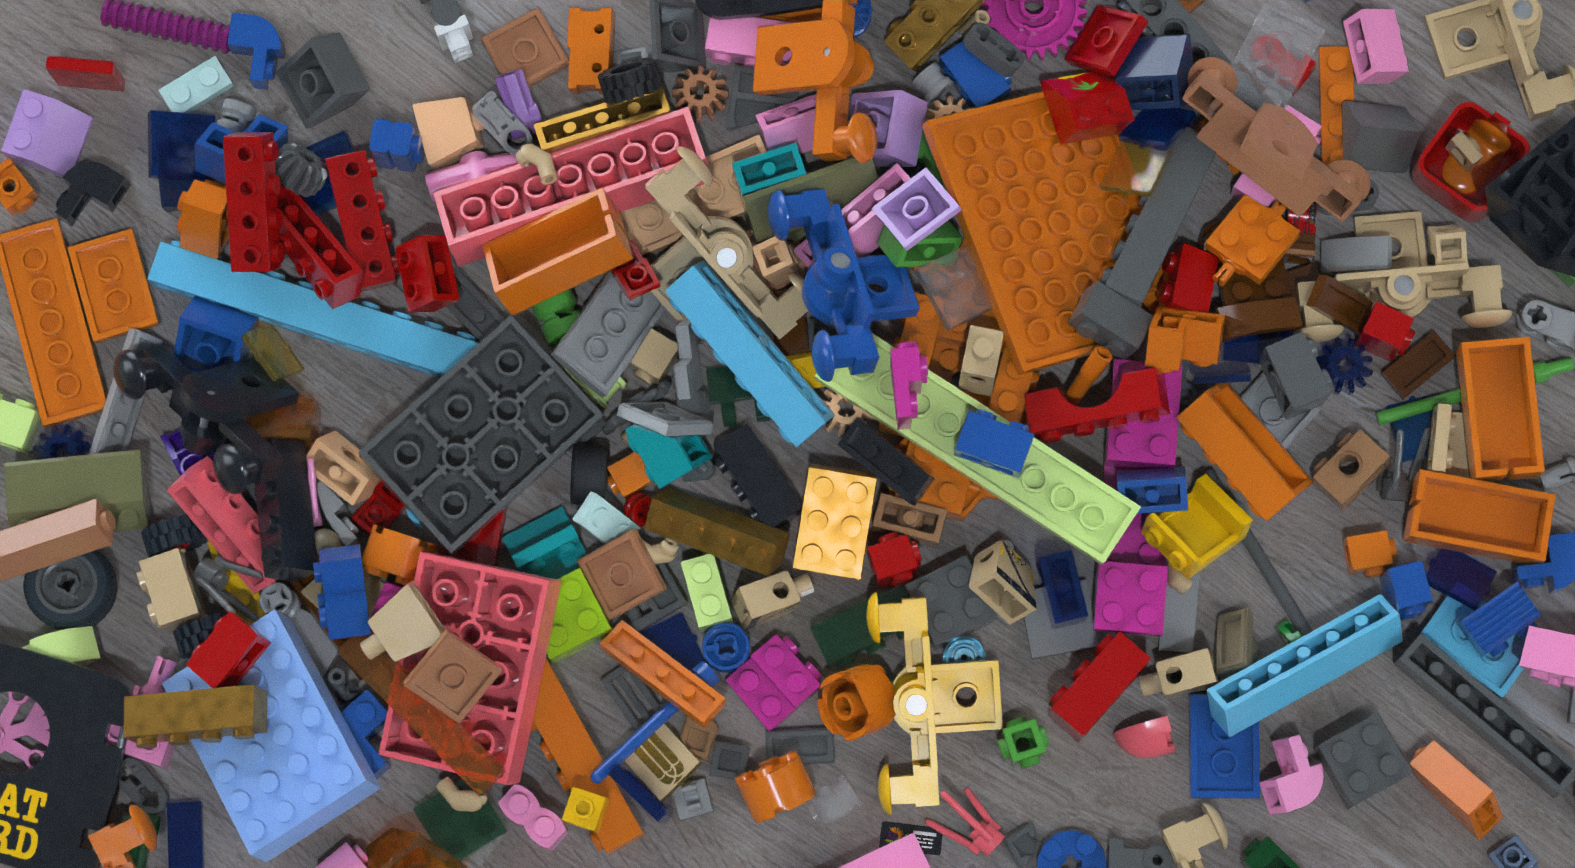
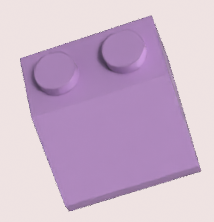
(897, 124)
(46, 134)

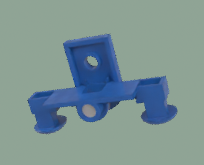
(839, 282)

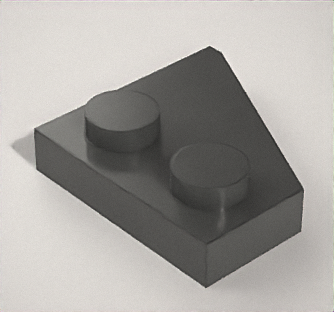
(746, 104)

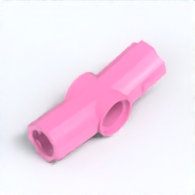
(470, 167)

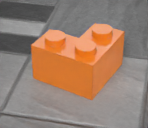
(204, 218)
(1183, 336)

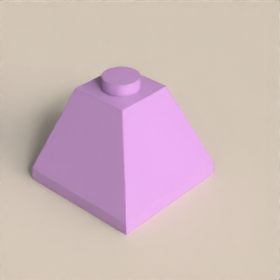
(916, 209)

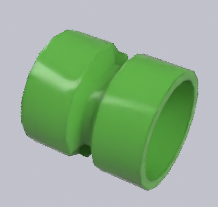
(549, 312)

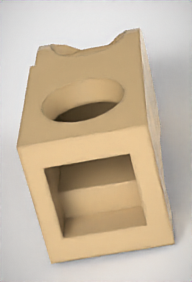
(1447, 244)

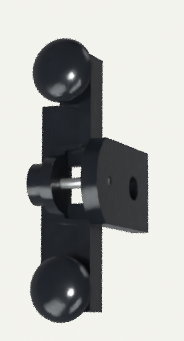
(211, 398)

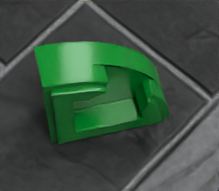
(1287, 633)

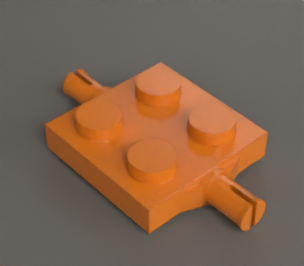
(1251, 240)

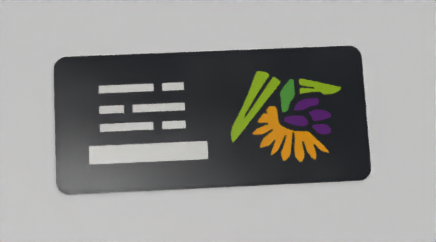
(928, 838)

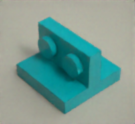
(546, 546)

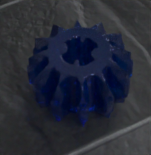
(1354, 375)
(66, 440)

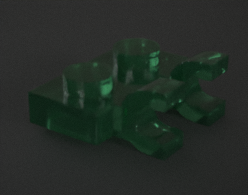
(725, 391)

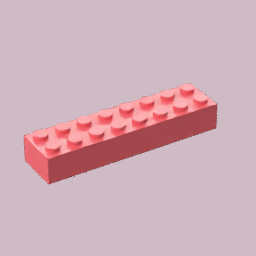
(515, 196)

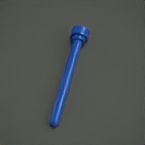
(702, 671)

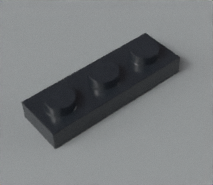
(886, 461)

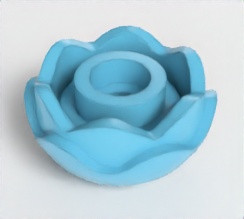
(961, 646)

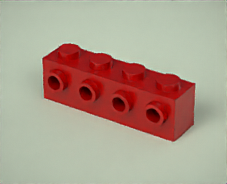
(253, 201)
(361, 219)
(317, 252)

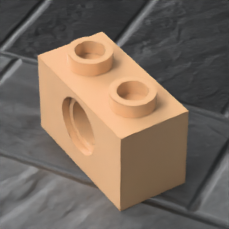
(341, 468)

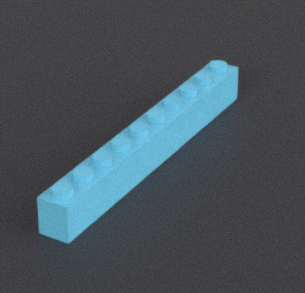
(301, 311)

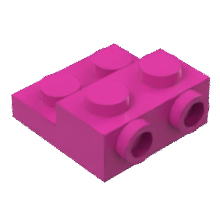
(907, 376)
(774, 682)

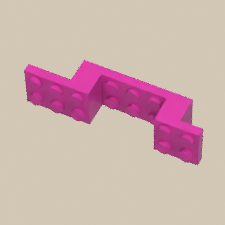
(1134, 577)

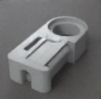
(499, 121)

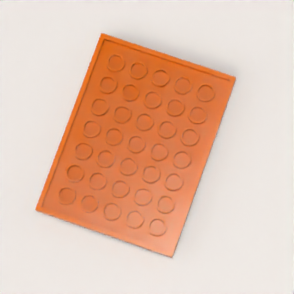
(1033, 220)

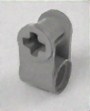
(1554, 327)

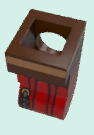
(1303, 249)

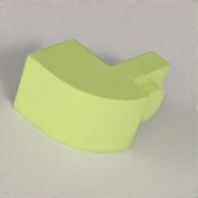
(71, 644)

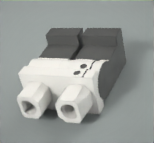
(451, 28)

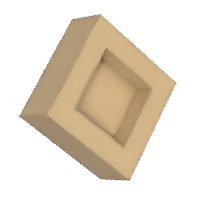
(1464, 151)

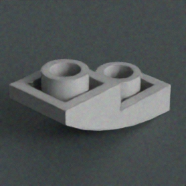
(1356, 254)
(333, 509)

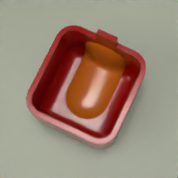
(1447, 182)

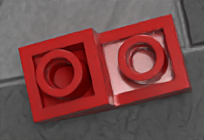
(636, 275)
(380, 509)

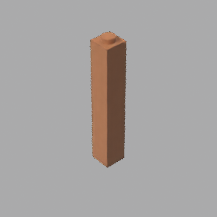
(55, 538)

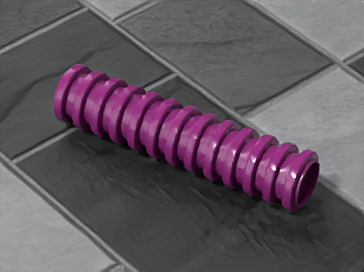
(165, 24)

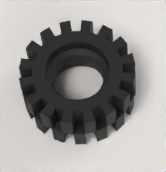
(630, 80)

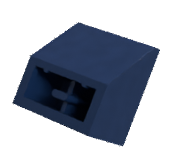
(1157, 72)

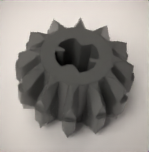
(300, 170)

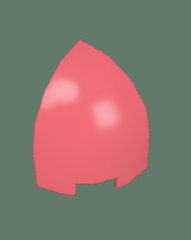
(1146, 738)

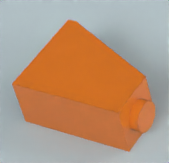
(1457, 789)

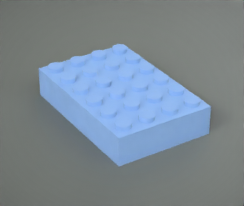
(303, 766)

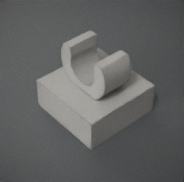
(692, 800)

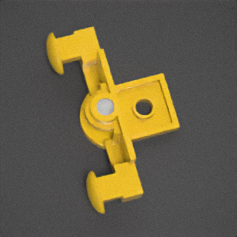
(927, 700)

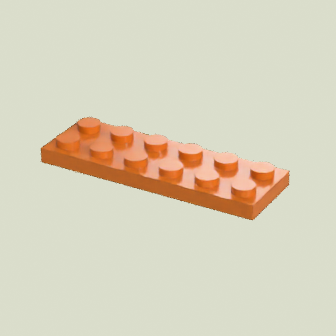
(51, 323)

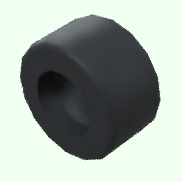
(588, 472)

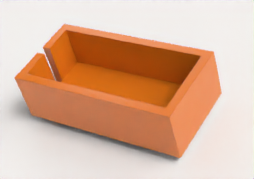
(557, 251)
(1500, 409)
(1244, 450)
(1479, 517)

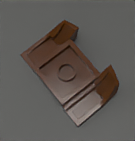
(1251, 306)

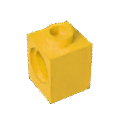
(585, 810)

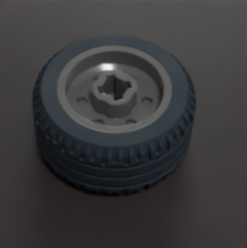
(89, 596)

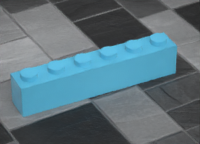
(748, 353)
(1304, 665)

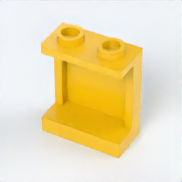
(1202, 532)

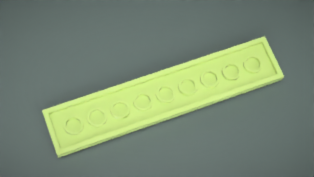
(1049, 486)

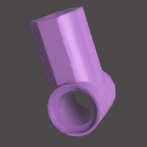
(517, 98)

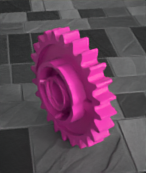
(1039, 31)

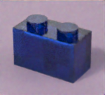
(1061, 589)

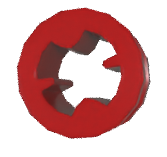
(633, 507)

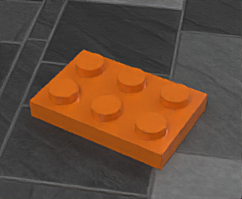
(113, 285)

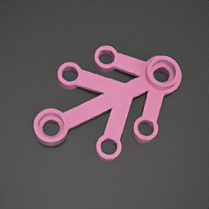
(34, 726)

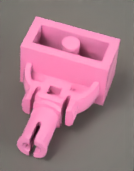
(160, 755)

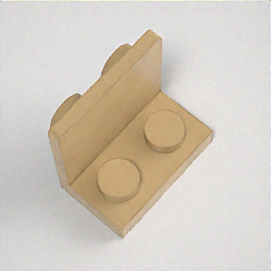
(1447, 443)

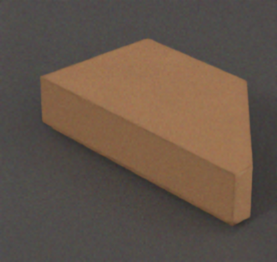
(699, 739)

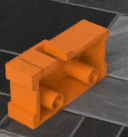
(589, 47)

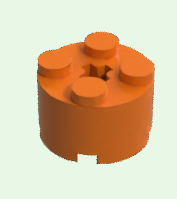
(393, 554)
(857, 701)
(775, 786)

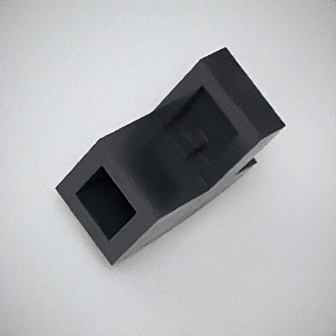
(89, 182)

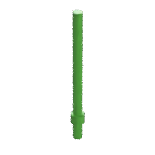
(1541, 374)

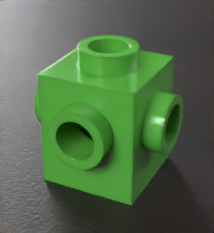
(1027, 730)

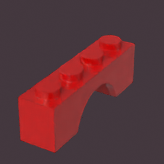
(1139, 397)

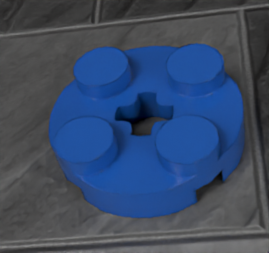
(1071, 843)

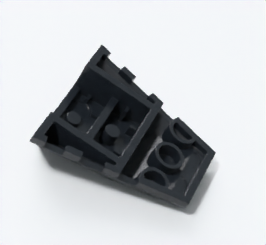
(1537, 202)

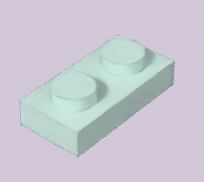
(196, 87)
(602, 519)

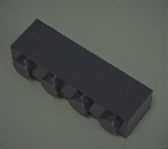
(287, 516)

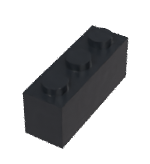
(756, 478)

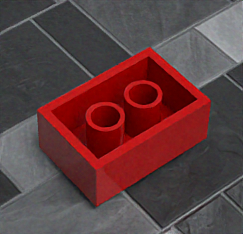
(1097, 685)

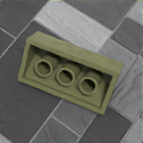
(841, 183)
(59, 483)

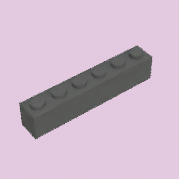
(1159, 220)
(1487, 715)

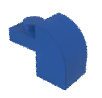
(256, 38)
(1556, 570)

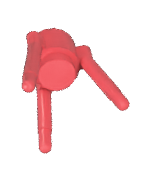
(984, 835)

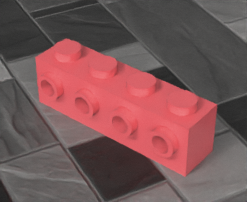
(222, 518)

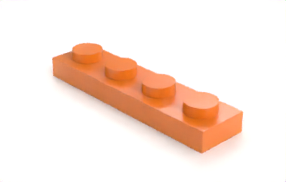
(1335, 87)
(663, 673)

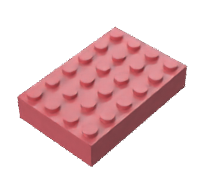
(511, 623)

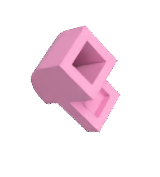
(1298, 782)

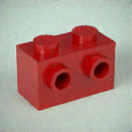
(427, 273)
(894, 560)

